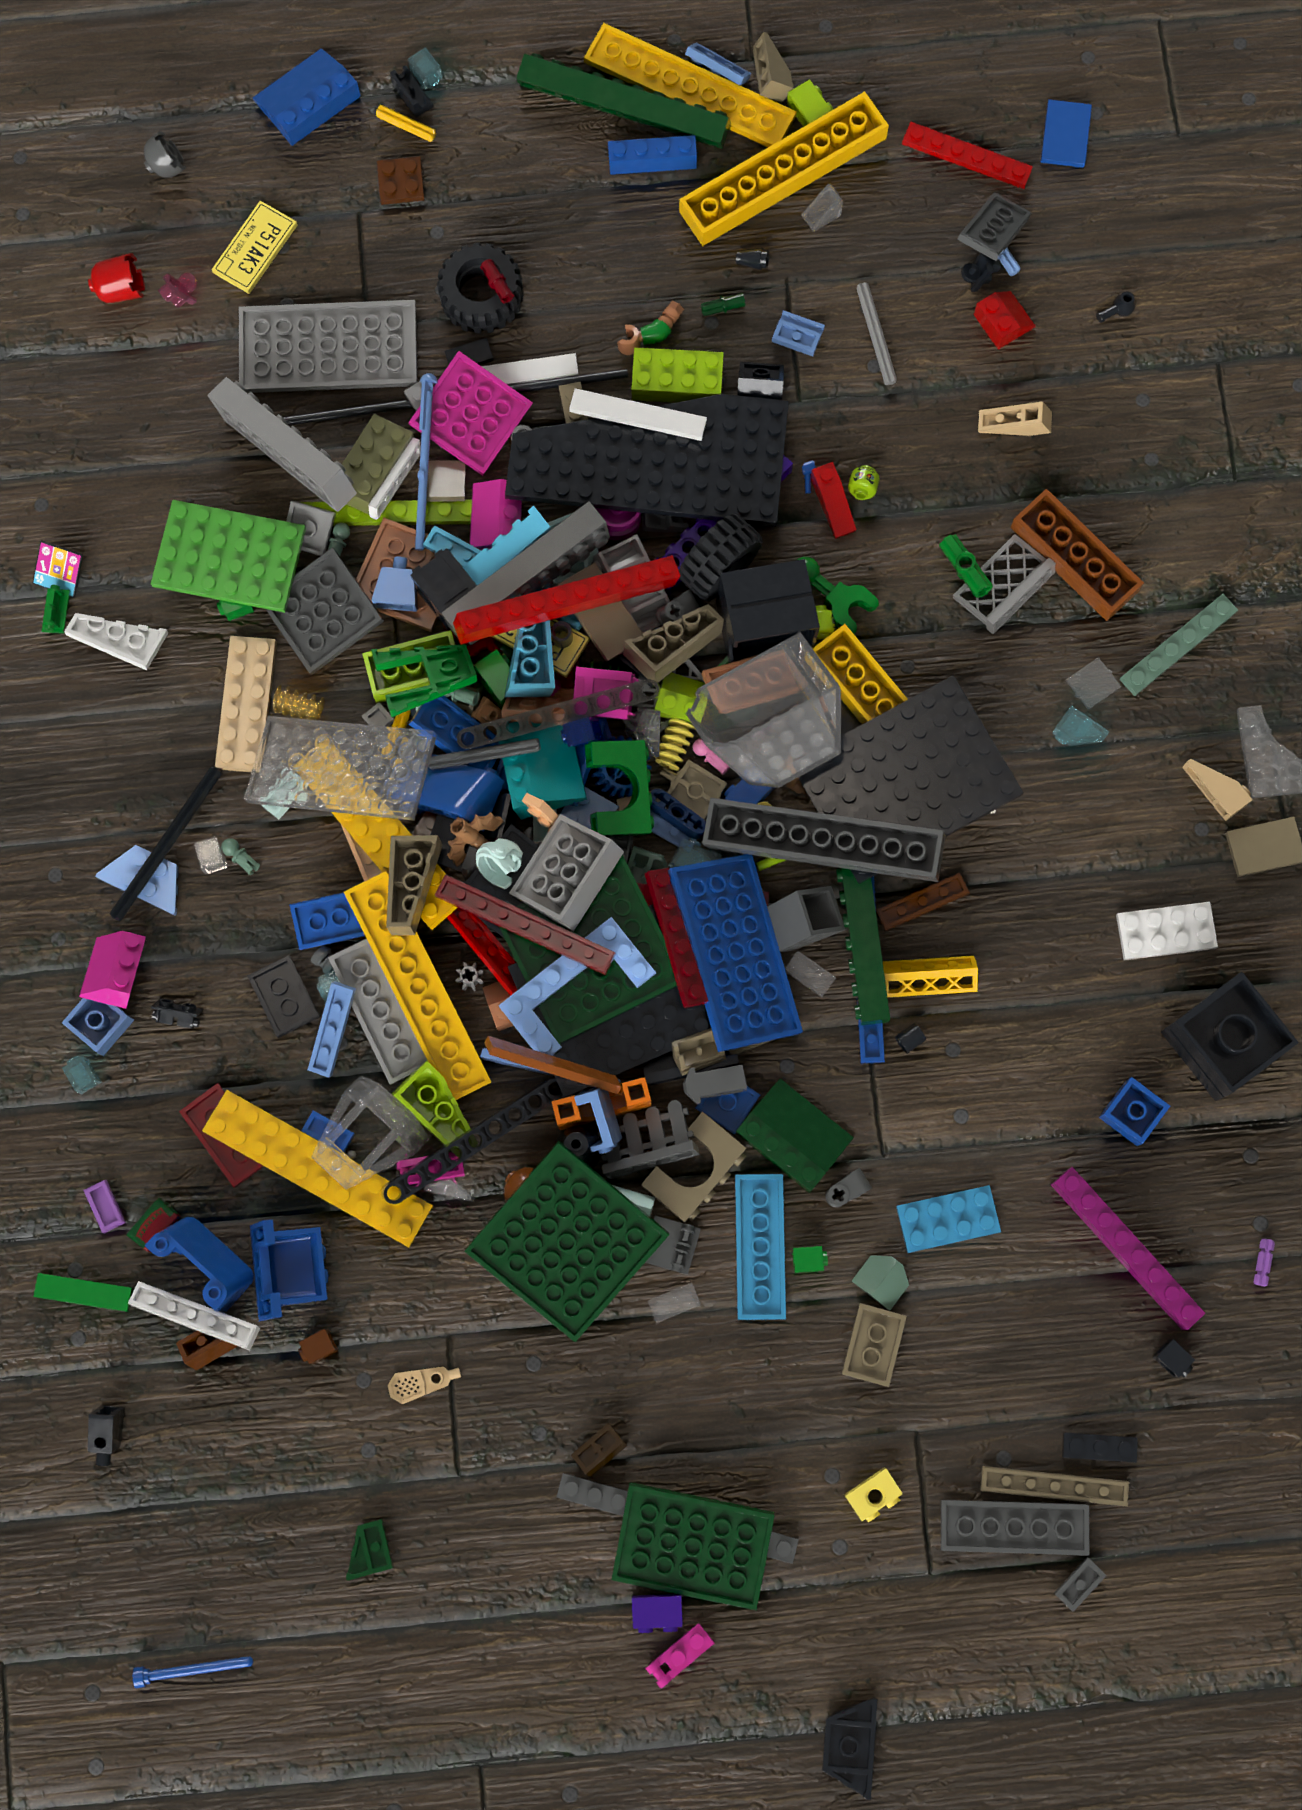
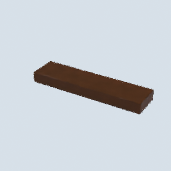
(922, 901)

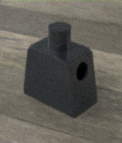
(105, 1432)

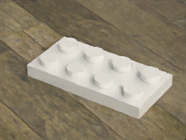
(1166, 930)

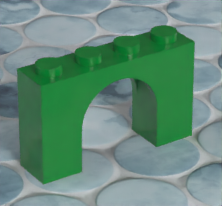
(630, 759)

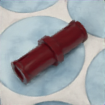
(497, 281)

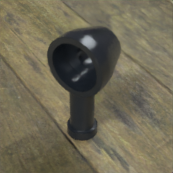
(1119, 307)

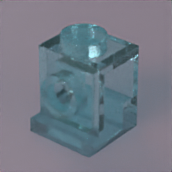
(325, 983)

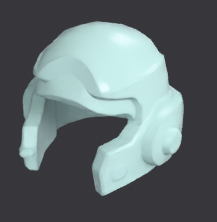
(497, 860)

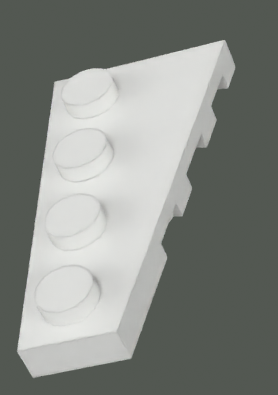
(125, 641)

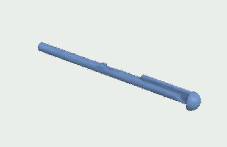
(427, 381)

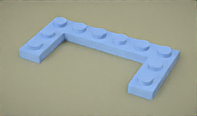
(521, 1004)

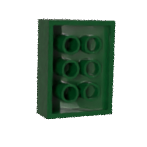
(794, 1135)

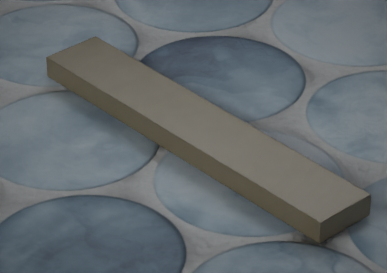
(1054, 1486)

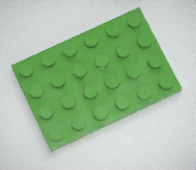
(228, 556)

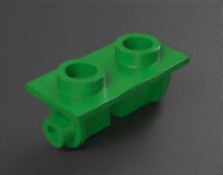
(55, 610)

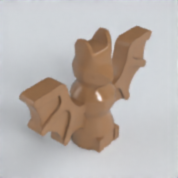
(468, 834)

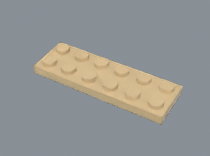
(245, 701)

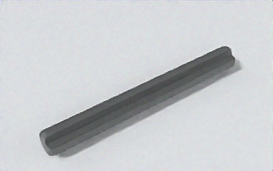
(484, 753)

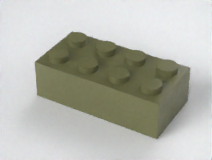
(374, 458)

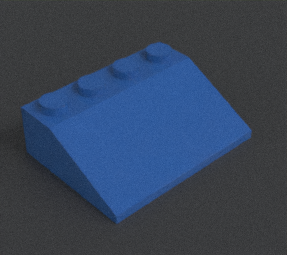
(308, 96)

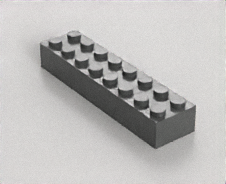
(539, 563)

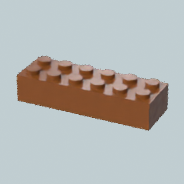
(1078, 554)

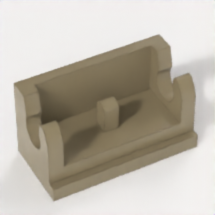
(696, 1051)

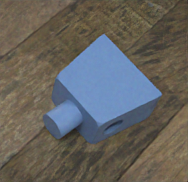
(396, 588)

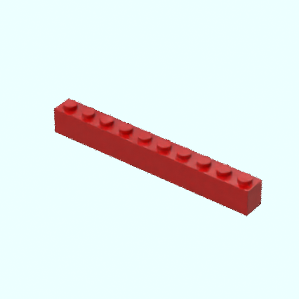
(565, 599)

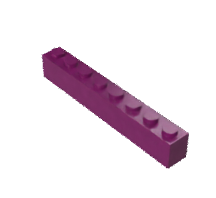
(1127, 1249)

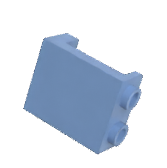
(604, 1117)

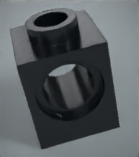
(1174, 1359)

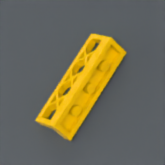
(930, 971)

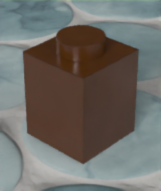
(317, 1346)

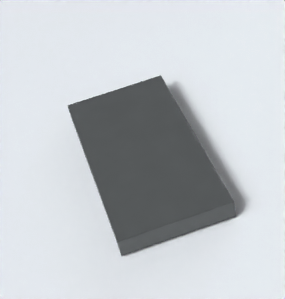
(994, 226)

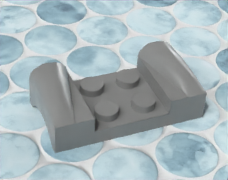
(625, 555)

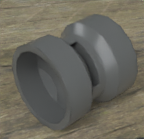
(321, 959)

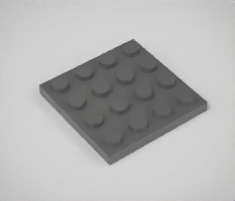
(325, 612)

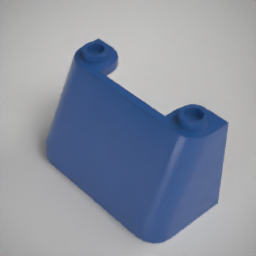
(460, 792)
(226, 1270)

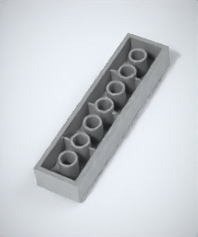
(283, 443)

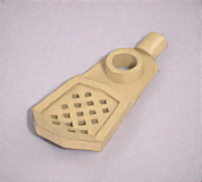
(424, 1382)

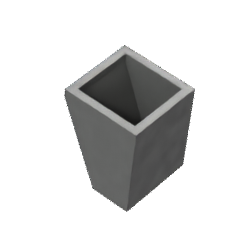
(805, 918)

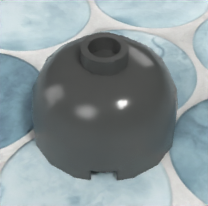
(162, 156)

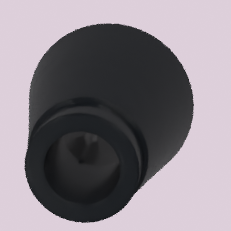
(753, 258)

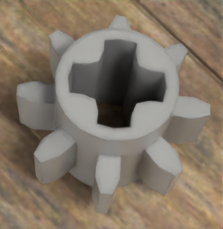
(476, 979)

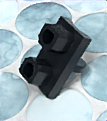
(980, 271)

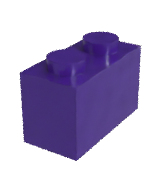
(657, 1612)

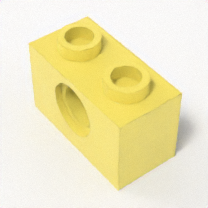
(859, 1495)

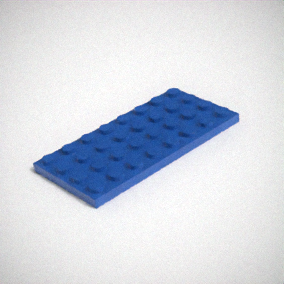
(735, 952)

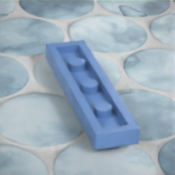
(331, 1029)

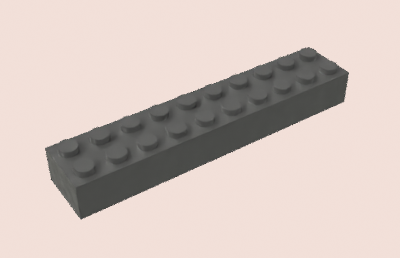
(824, 839)

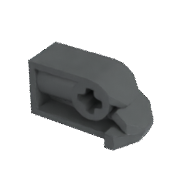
(714, 1083)

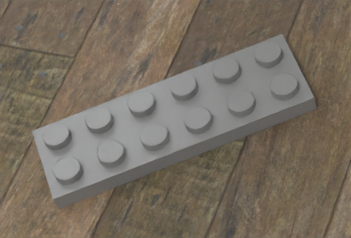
(379, 1011)

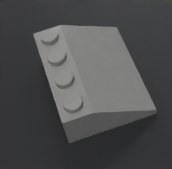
(567, 872)

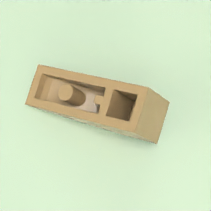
(1016, 420)
(1222, 791)

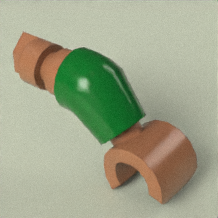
(651, 333)

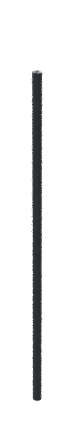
(405, 404)

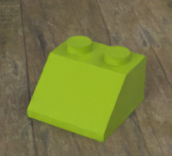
(677, 696)

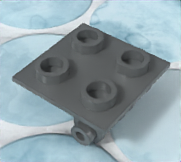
(677, 1248)

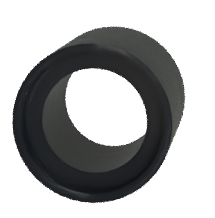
(561, 642)
(910, 1038)

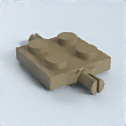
(694, 787)

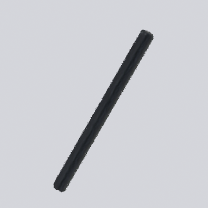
(165, 843)

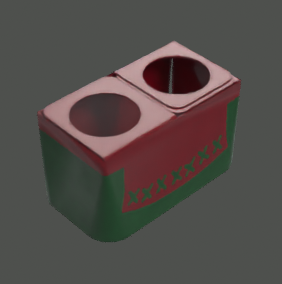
(154, 1220)

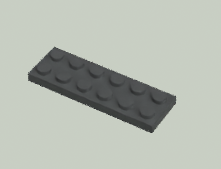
(1014, 1527)

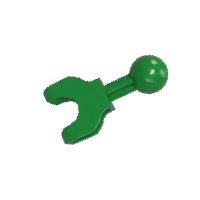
(841, 597)

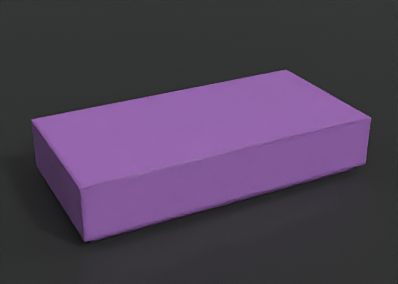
(104, 1206)

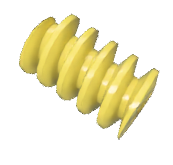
(673, 743)

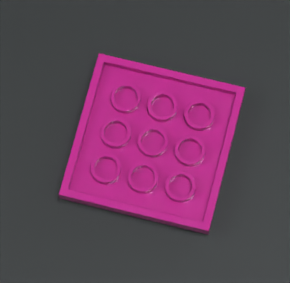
(473, 413)

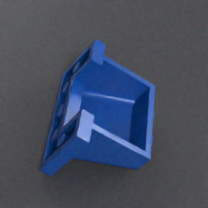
(287, 1267)

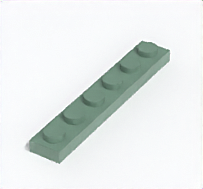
(1178, 644)

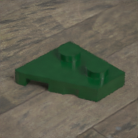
(370, 1551)

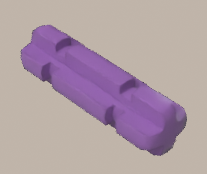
(1264, 1262)

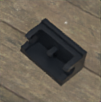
(411, 92)

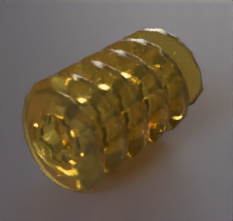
(296, 705)

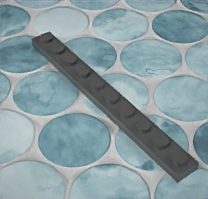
(614, 1500)

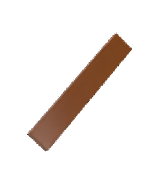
(552, 1065)

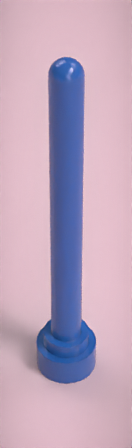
(144, 1676)

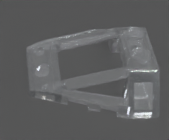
(385, 1106)

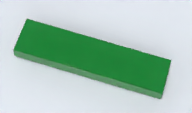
(83, 1292)

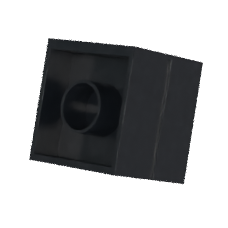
(765, 608)
(1229, 1037)

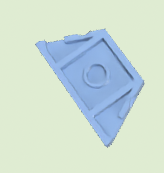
(159, 890)

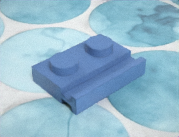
(798, 333)

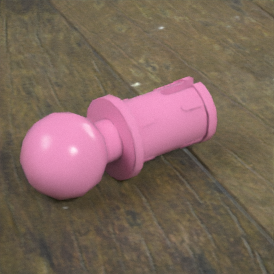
(702, 750)

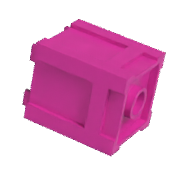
(596, 680)

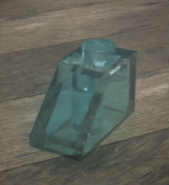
(1078, 729)

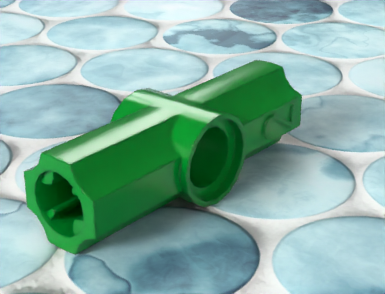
(973, 575)

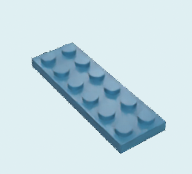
(760, 1247)

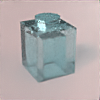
(425, 68)
(81, 1074)

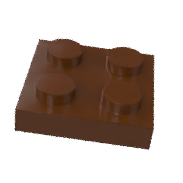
(400, 180)

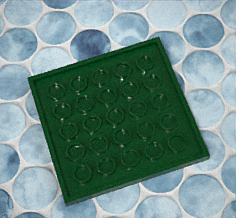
(592, 996)
(566, 1241)

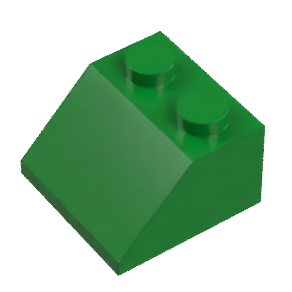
(493, 674)

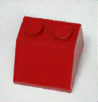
(1003, 318)

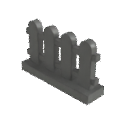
(661, 1152)

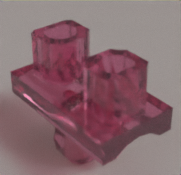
(178, 289)

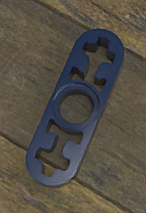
(674, 804)

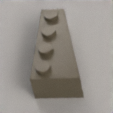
(671, 645)
(410, 876)

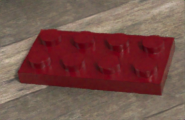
(231, 1162)

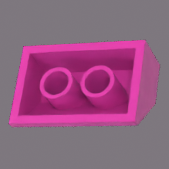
(491, 513)
(113, 968)

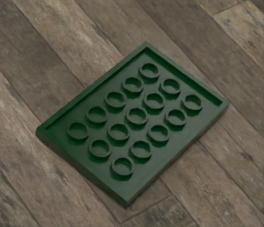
(693, 1546)

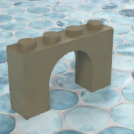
(686, 1200)

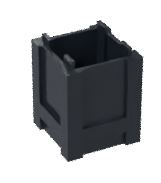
(442, 582)

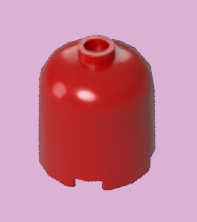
(117, 279)

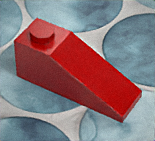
(833, 499)

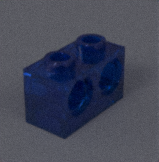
(582, 732)

